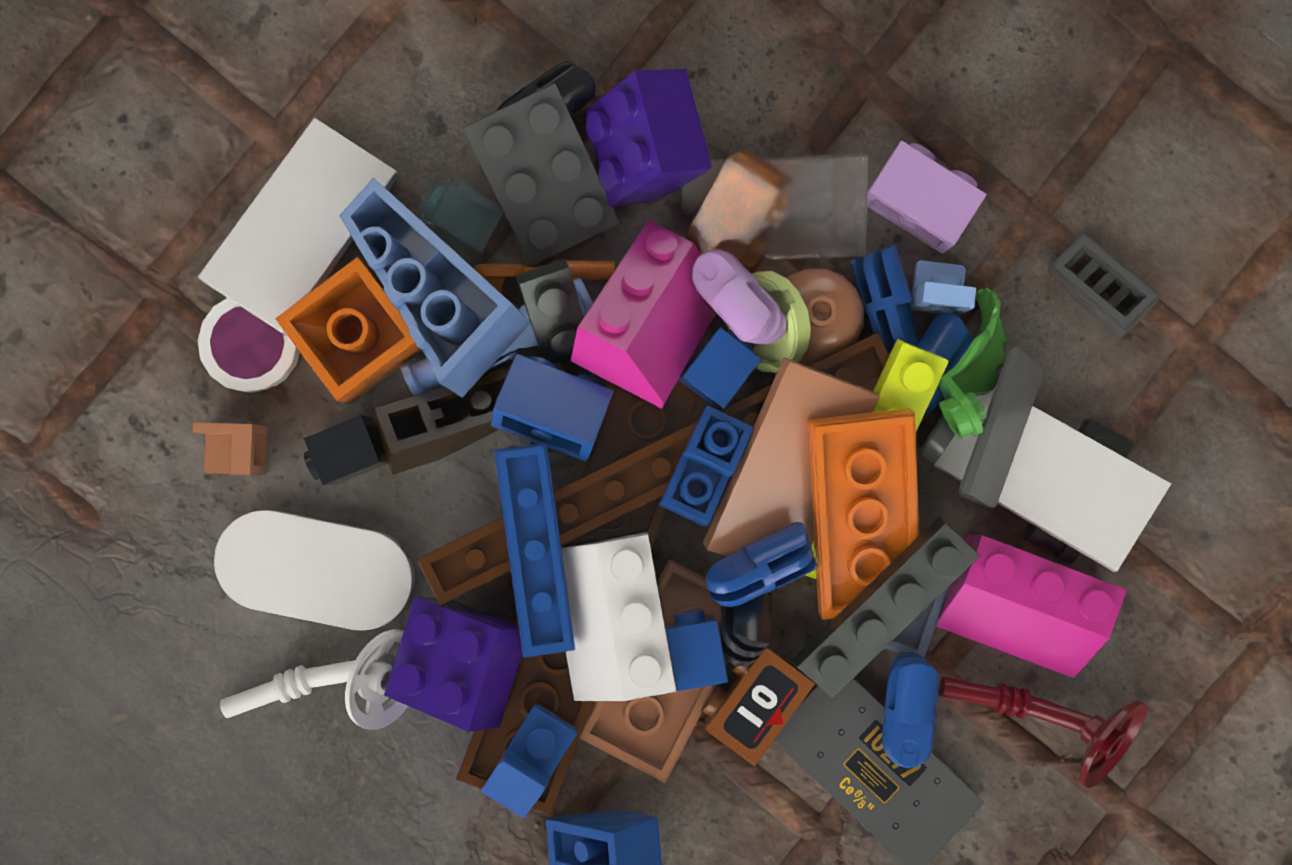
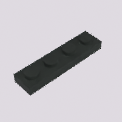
(885, 607)

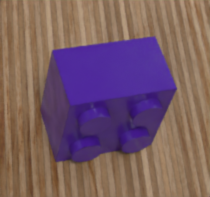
(647, 137)
(456, 664)

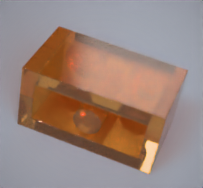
(741, 208)

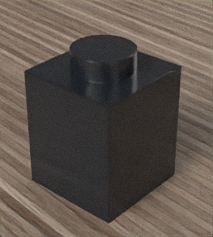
(344, 451)

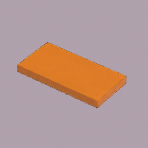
(860, 499)

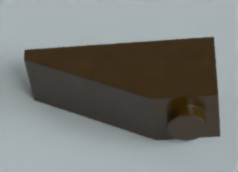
(437, 422)

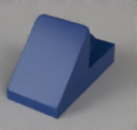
(529, 760)

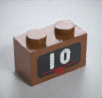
(756, 704)

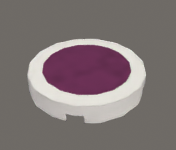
(244, 349)

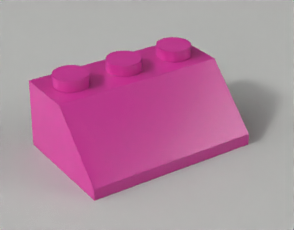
(646, 318)
(1031, 607)

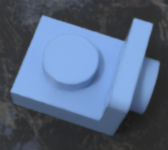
(941, 288)

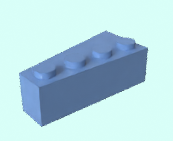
(442, 299)

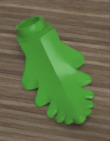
(975, 371)

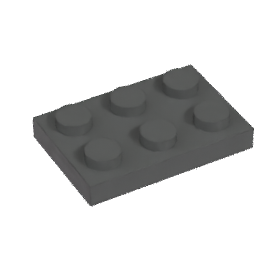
(541, 174)

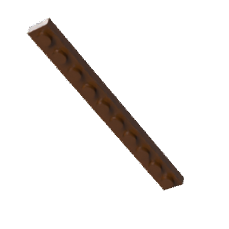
(619, 485)

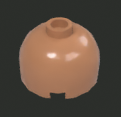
(833, 312)

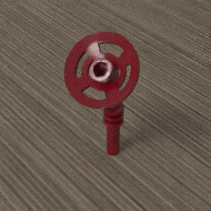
(1103, 736)

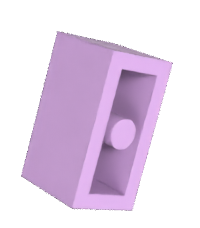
(924, 196)

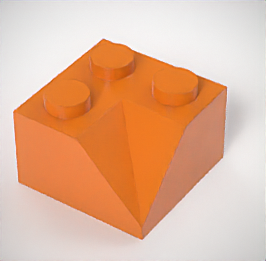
(349, 332)

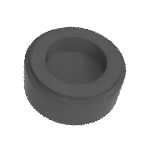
(936, 440)

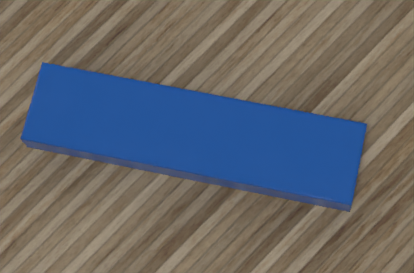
(534, 549)

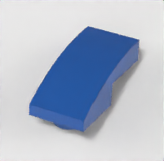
(706, 466)

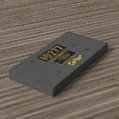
(843, 750)

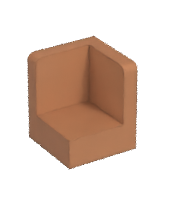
(234, 448)

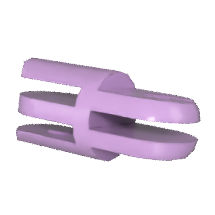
(738, 298)

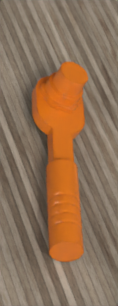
(579, 269)

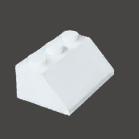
(616, 621)

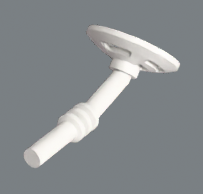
(366, 674)

